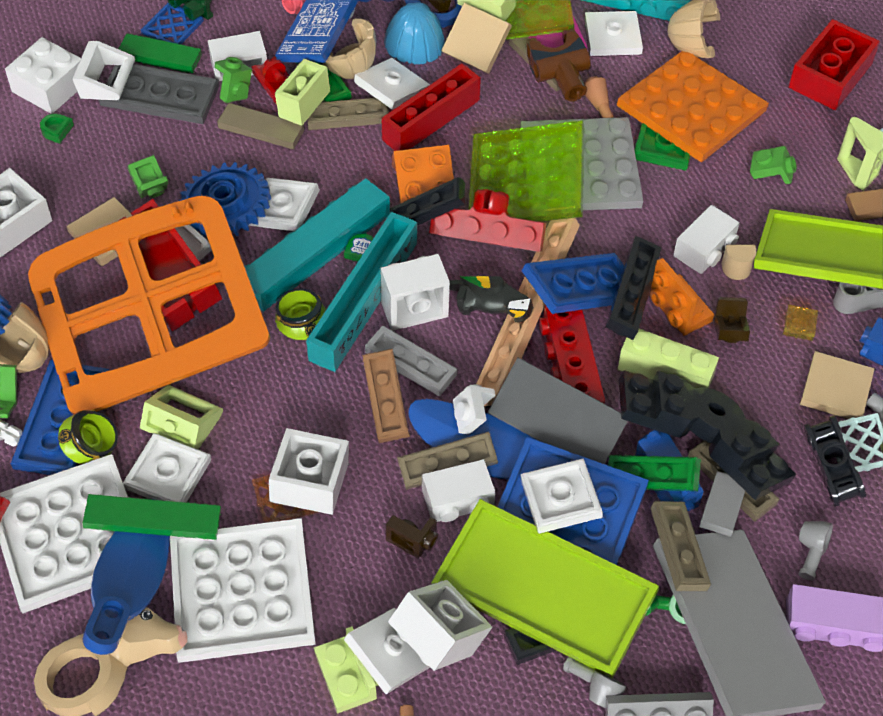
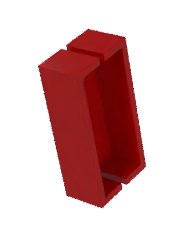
(167, 256)

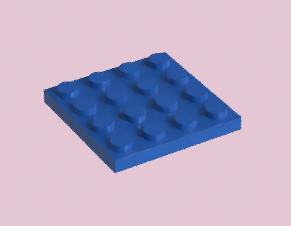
(616, 490)

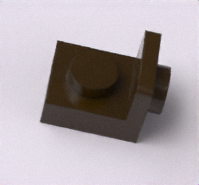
(409, 538)

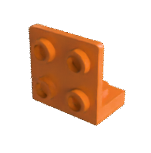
(421, 170)
(678, 300)

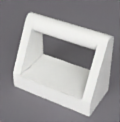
(91, 66)

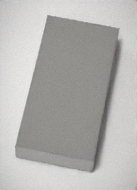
(722, 505)

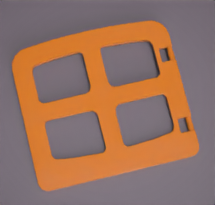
(145, 300)

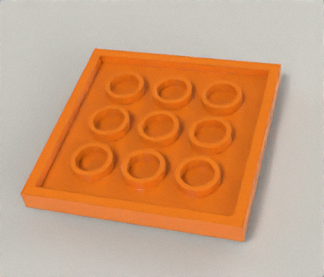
(692, 105)

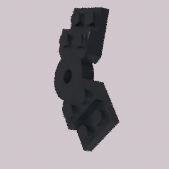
(736, 443)

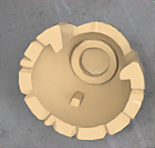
(686, 27)
(357, 56)
(24, 340)

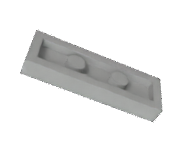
(414, 361)
(660, 704)

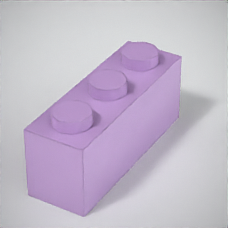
(835, 617)

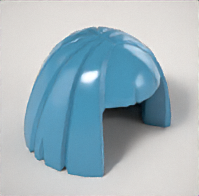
(414, 35)

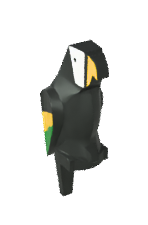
(490, 296)

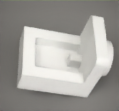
(470, 407)

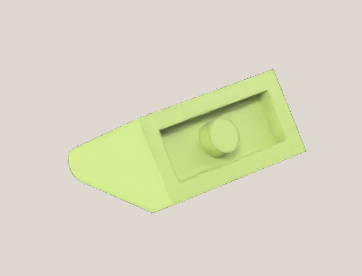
(862, 172)
(176, 424)

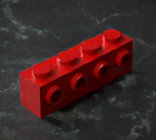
(431, 108)
(571, 351)

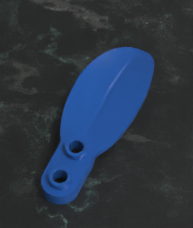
(437, 426)
(123, 586)

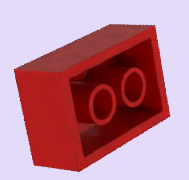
(833, 64)

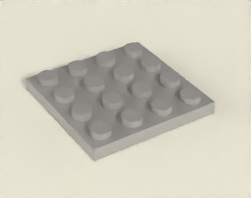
(609, 163)

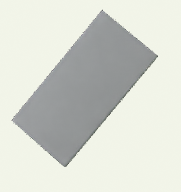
(744, 633)

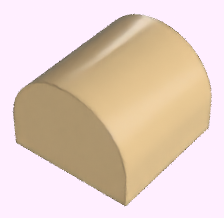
(738, 261)

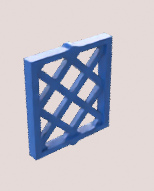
(159, 16)

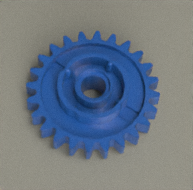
(239, 192)

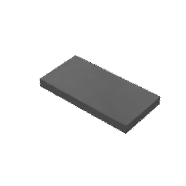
(165, 93)
(557, 413)

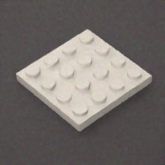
(45, 535)
(242, 591)

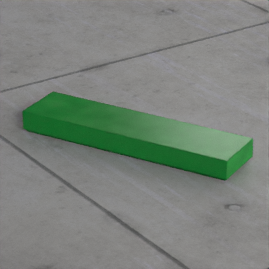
(152, 517)

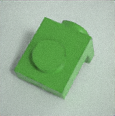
(235, 79)
(773, 162)
(148, 177)

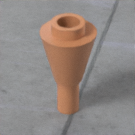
(598, 95)

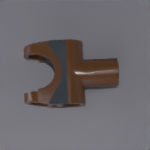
(561, 63)

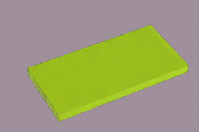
(822, 248)
(547, 587)

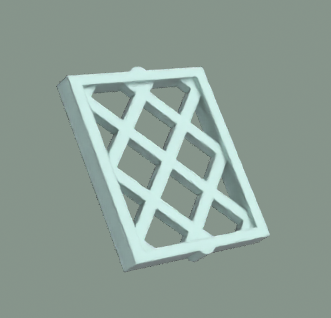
(853, 423)

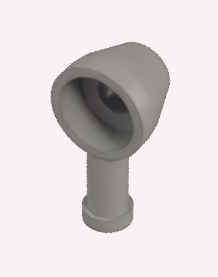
(816, 537)
(599, 683)

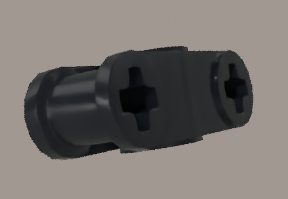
(842, 478)

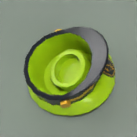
(298, 313)
(87, 436)

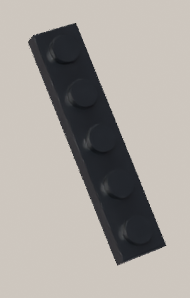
(633, 288)

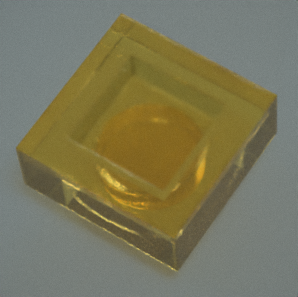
(800, 322)

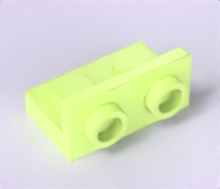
(345, 675)

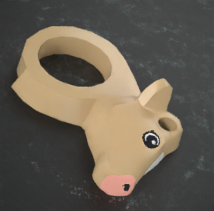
(142, 638)

